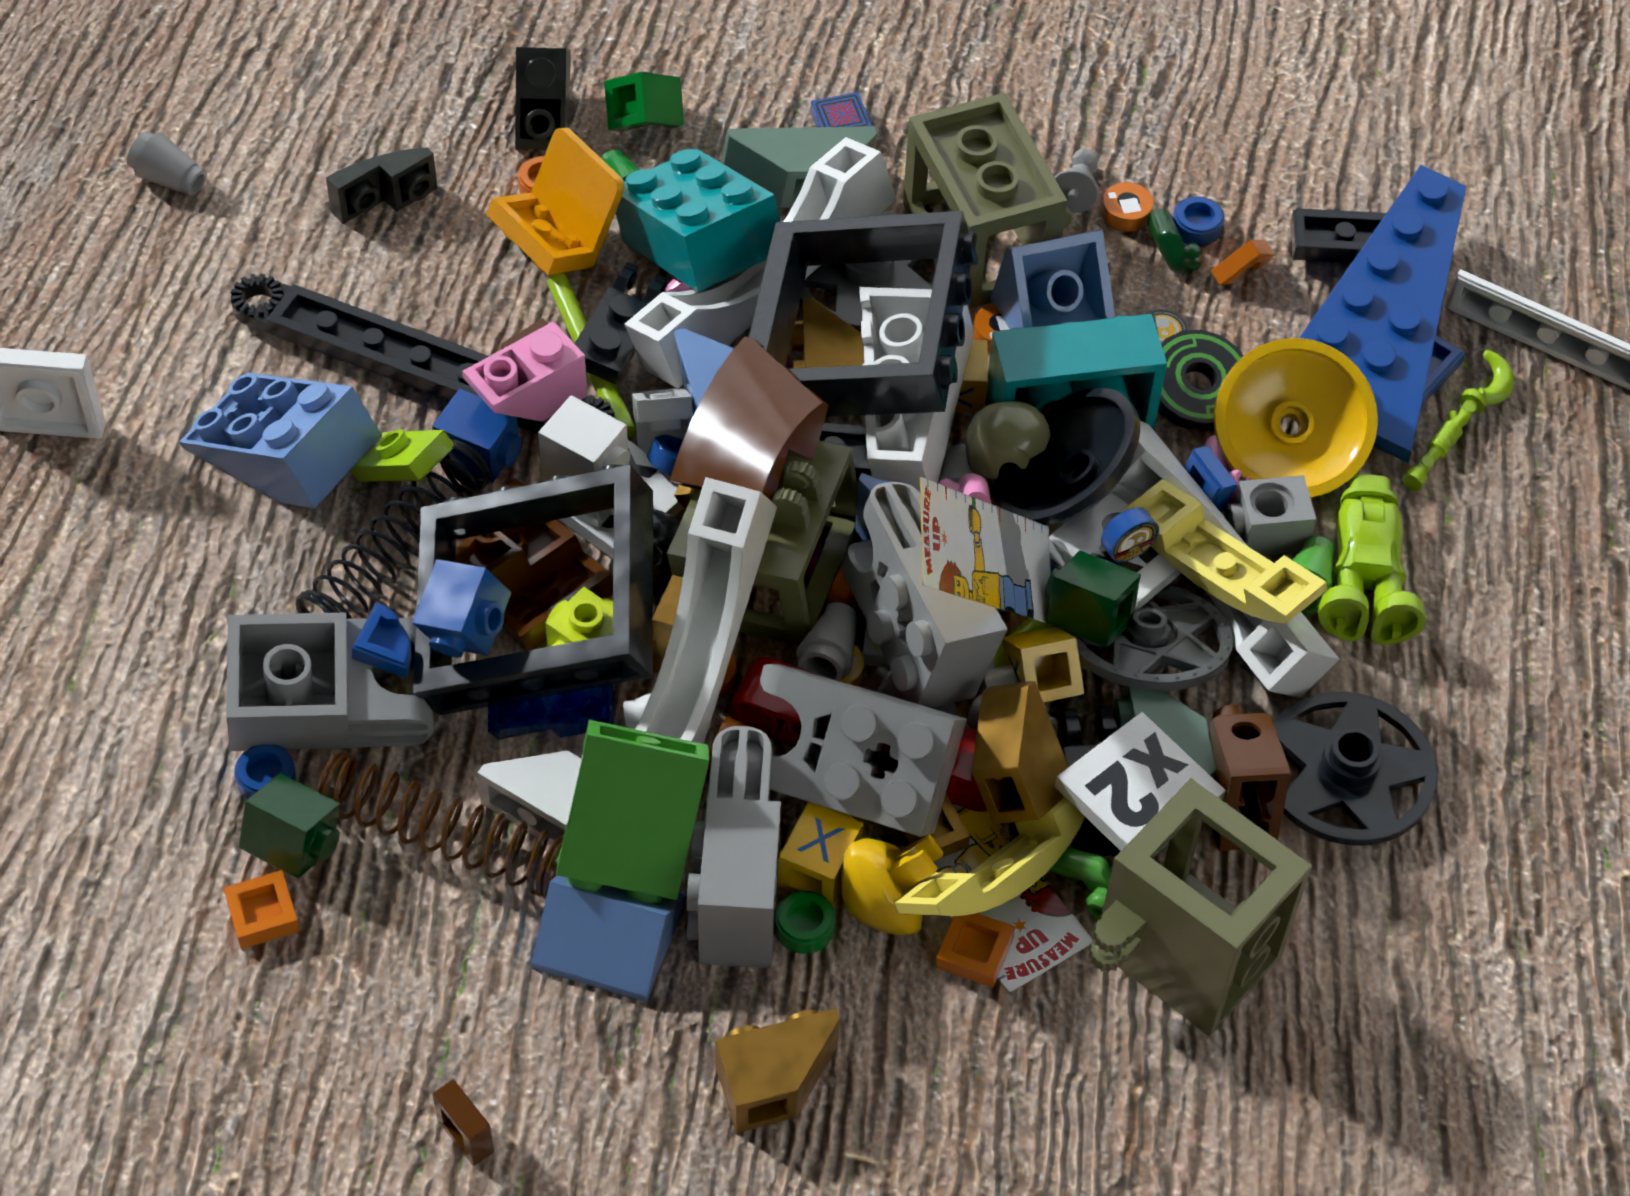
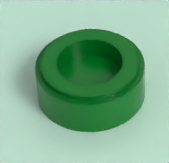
(805, 922)

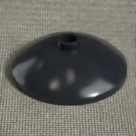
(1086, 457)

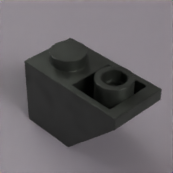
(541, 95)

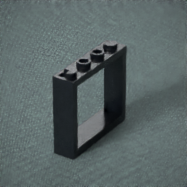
(917, 236)
(561, 667)

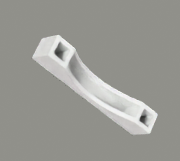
(841, 184)
(716, 585)
(1282, 655)

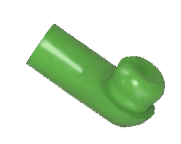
(1090, 869)

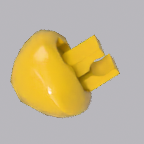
(879, 875)

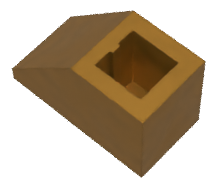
(825, 338)
(1016, 754)
(774, 1067)

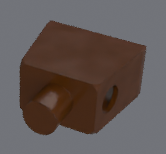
(1249, 752)

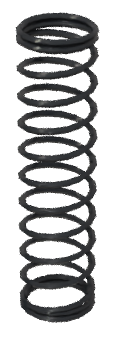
(452, 470)

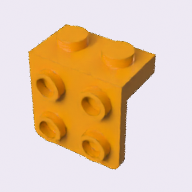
(567, 209)

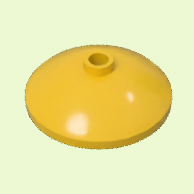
(1314, 388)

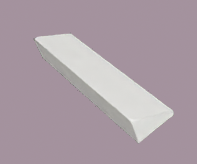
(1541, 328)

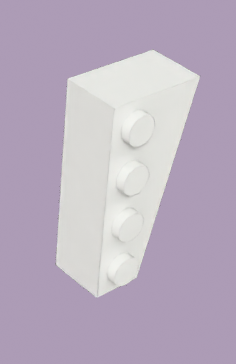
(893, 333)

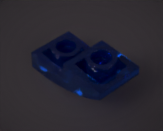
(562, 713)

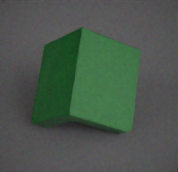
(643, 101)

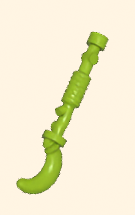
(1472, 402)

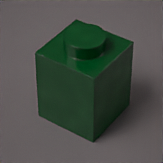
(1092, 598)
(289, 825)

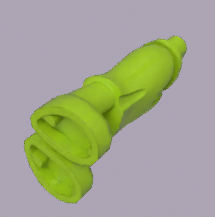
(1370, 559)

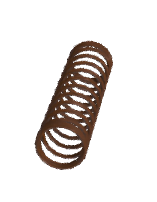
(346, 777)

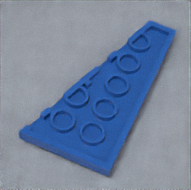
(1392, 301)

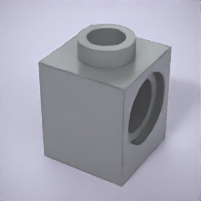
(1273, 514)

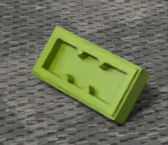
(403, 456)

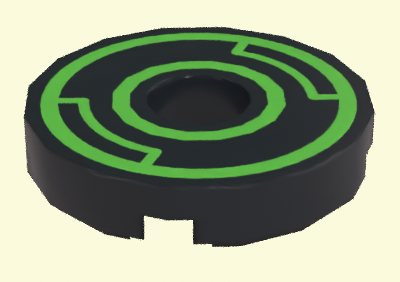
(1200, 353)

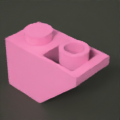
(531, 375)

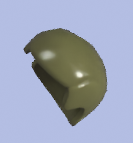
(1004, 435)

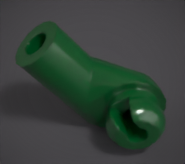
(1170, 244)

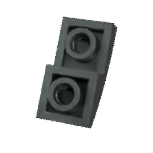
(390, 177)

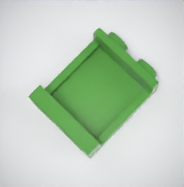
(633, 812)

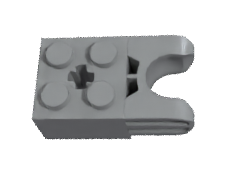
(929, 637)
(302, 689)
(840, 747)
(736, 855)

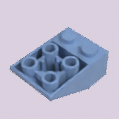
(285, 436)

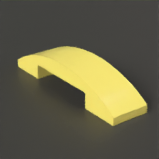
(1224, 563)
(1003, 874)

